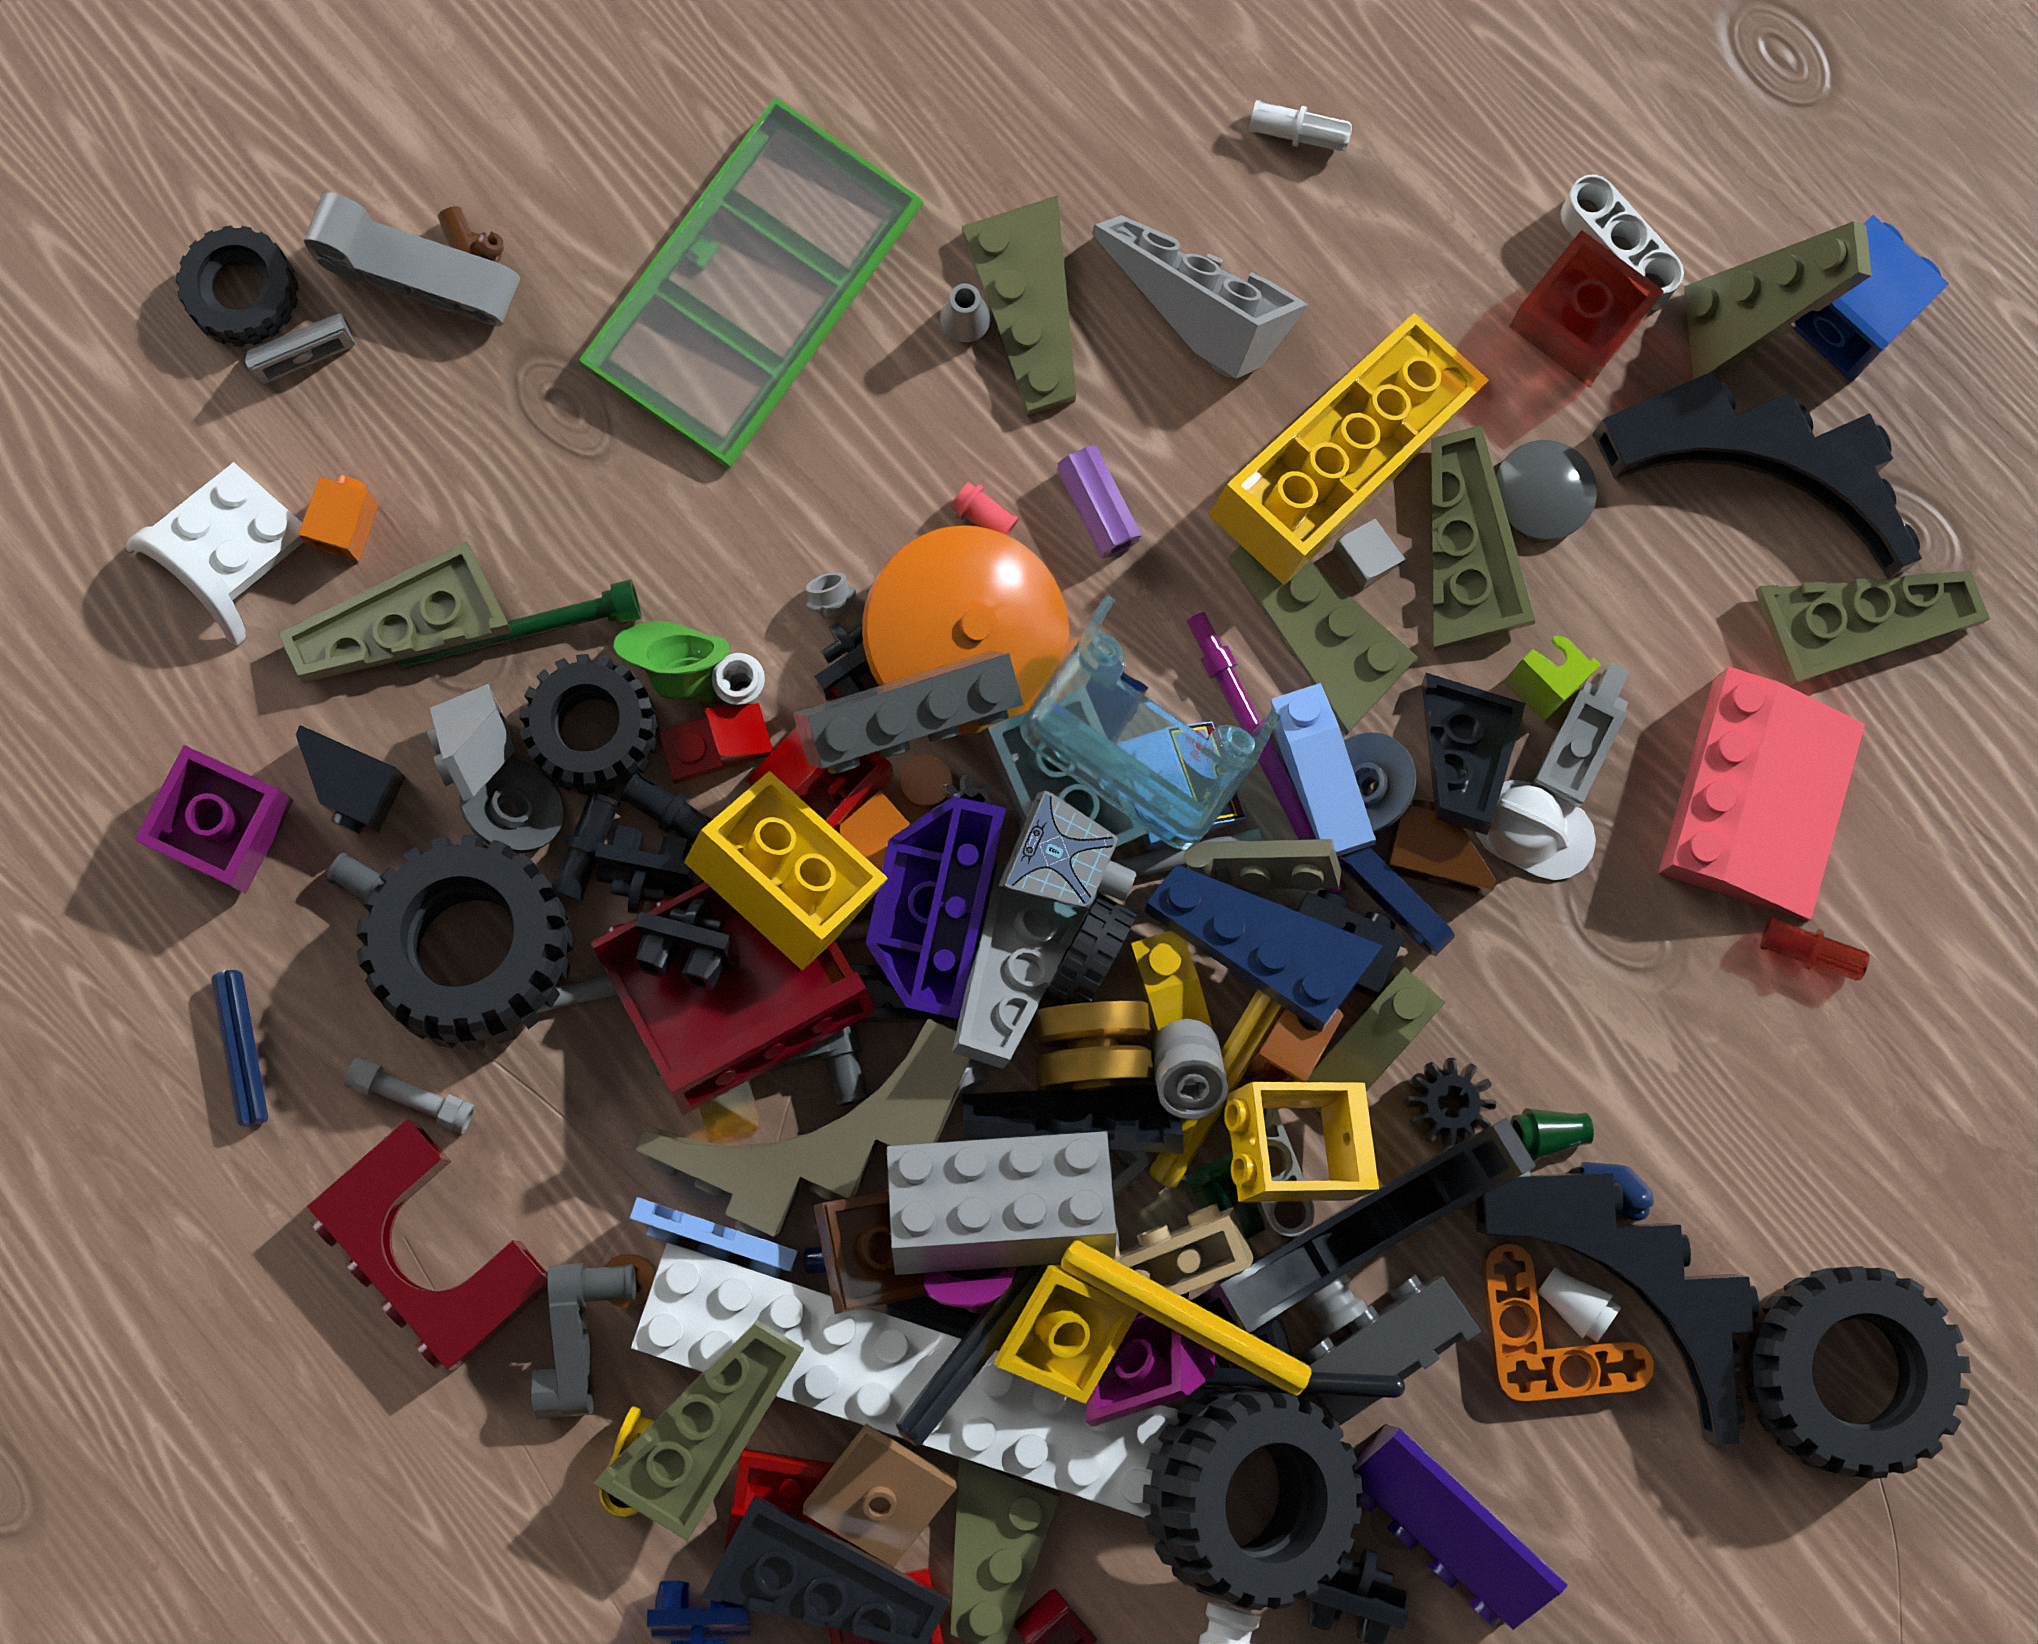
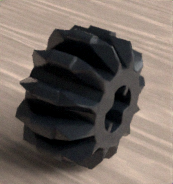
(1437, 1087)

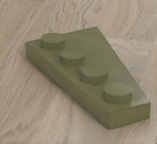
(1026, 293)
(1328, 636)

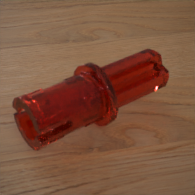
(1814, 949)

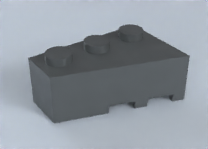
(1393, 1341)

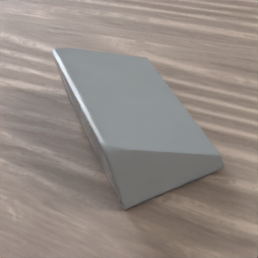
(299, 349)

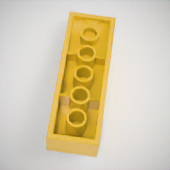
(1346, 448)

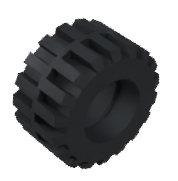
(566, 689)

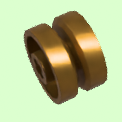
(1092, 1052)

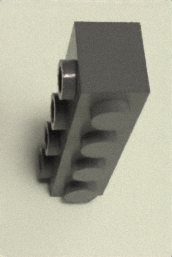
(908, 709)

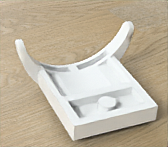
(222, 543)

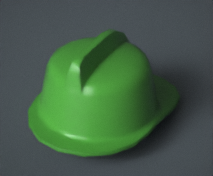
(674, 658)

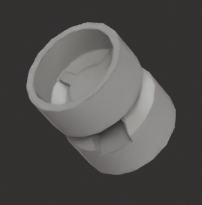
(1189, 1069)

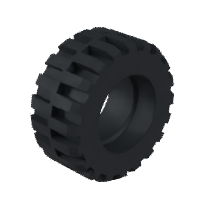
(423, 891)
(1926, 1364)
(1312, 1508)

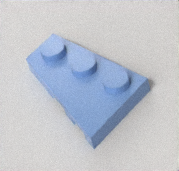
(714, 1238)

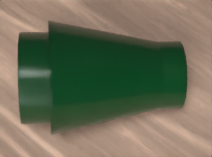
(1552, 1131)

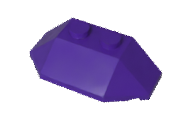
(934, 903)

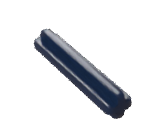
(239, 1048)

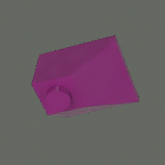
(1147, 1371)

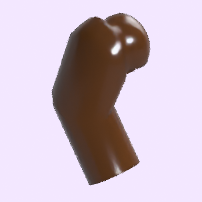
(461, 238)

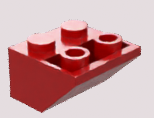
(829, 795)

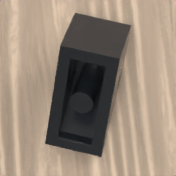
(349, 781)

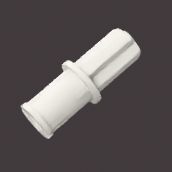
(1300, 126)

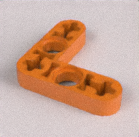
(1530, 1347)

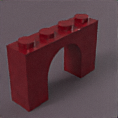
(361, 1216)

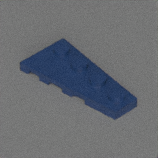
(1271, 947)

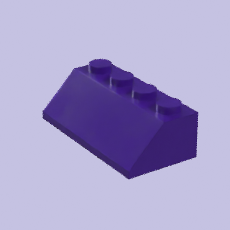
(1454, 1529)

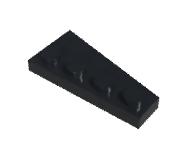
(810, 1575)

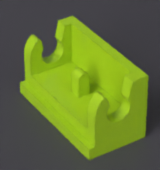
(1548, 686)

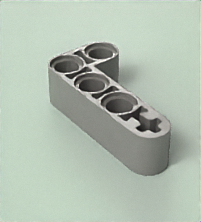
(357, 248)

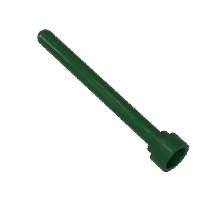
(617, 604)

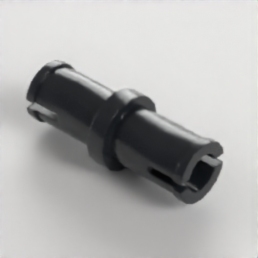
(664, 807)
(580, 855)

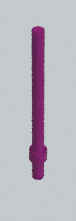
(1220, 665)

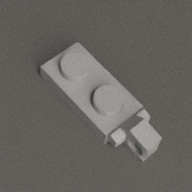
(1584, 738)

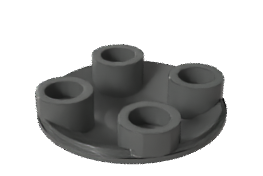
(1546, 489)

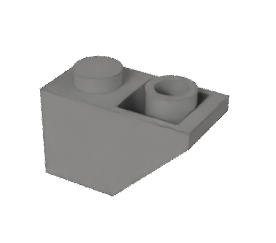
(470, 740)

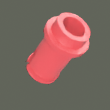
(983, 510)

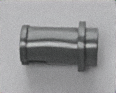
(353, 876)

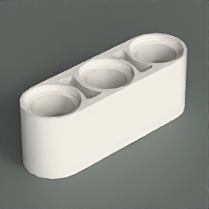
(1620, 219)

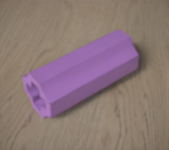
(1098, 501)

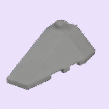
(1215, 312)

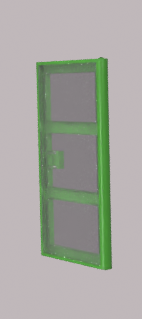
(751, 283)

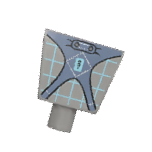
(1064, 857)

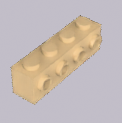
(1193, 1254)

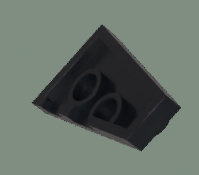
(1469, 749)

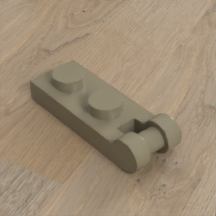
(1268, 864)

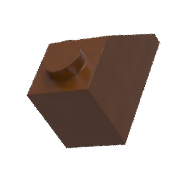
(1437, 852)

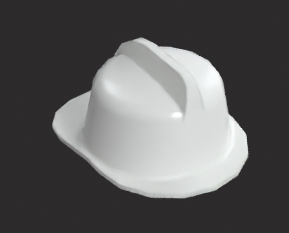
(1539, 832)

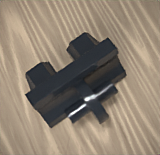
(842, 676)
(643, 874)
(687, 936)
(1363, 1592)

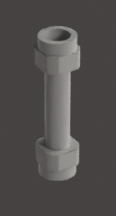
(369, 1079)

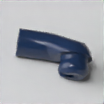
(1635, 1192)

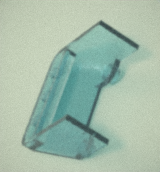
(1131, 746)

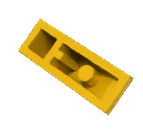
(1168, 980)

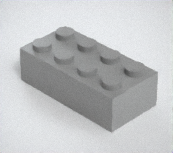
(999, 1201)

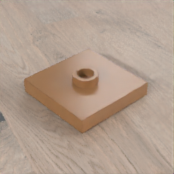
(879, 1495)

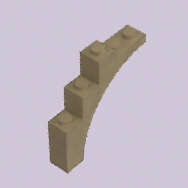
(834, 1158)

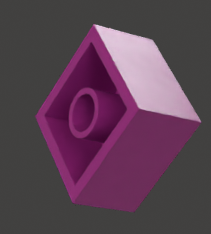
(214, 819)

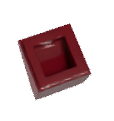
(1053, 1622)

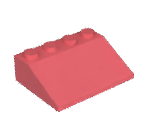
(1762, 794)

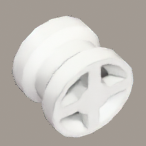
(1229, 1625)

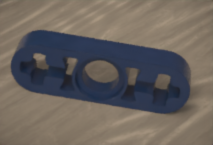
(1397, 899)

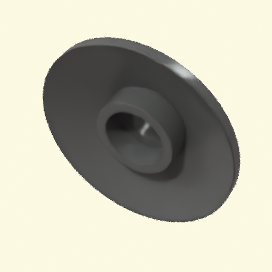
(1386, 761)
(527, 797)

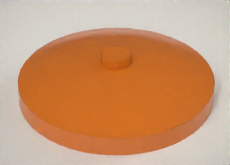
(963, 597)

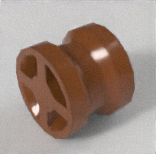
(645, 1276)

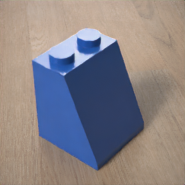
(1875, 312)

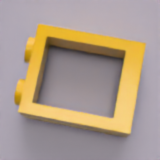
(1345, 1137)

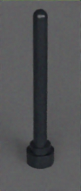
(1319, 1383)

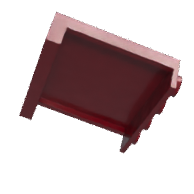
(749, 1018)

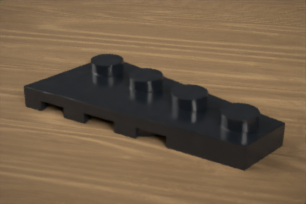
(1128, 1114)

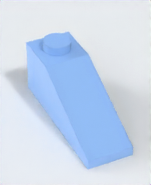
(1321, 769)

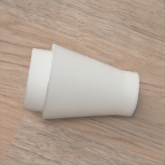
(735, 669)
(1579, 1304)

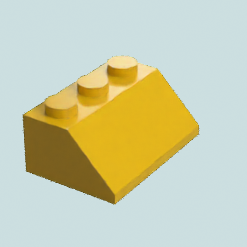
(784, 869)

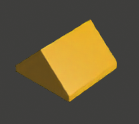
(1065, 1335)

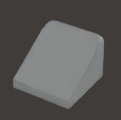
(1368, 553)

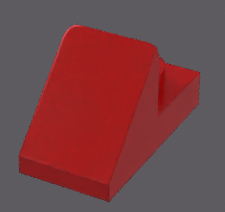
(716, 742)

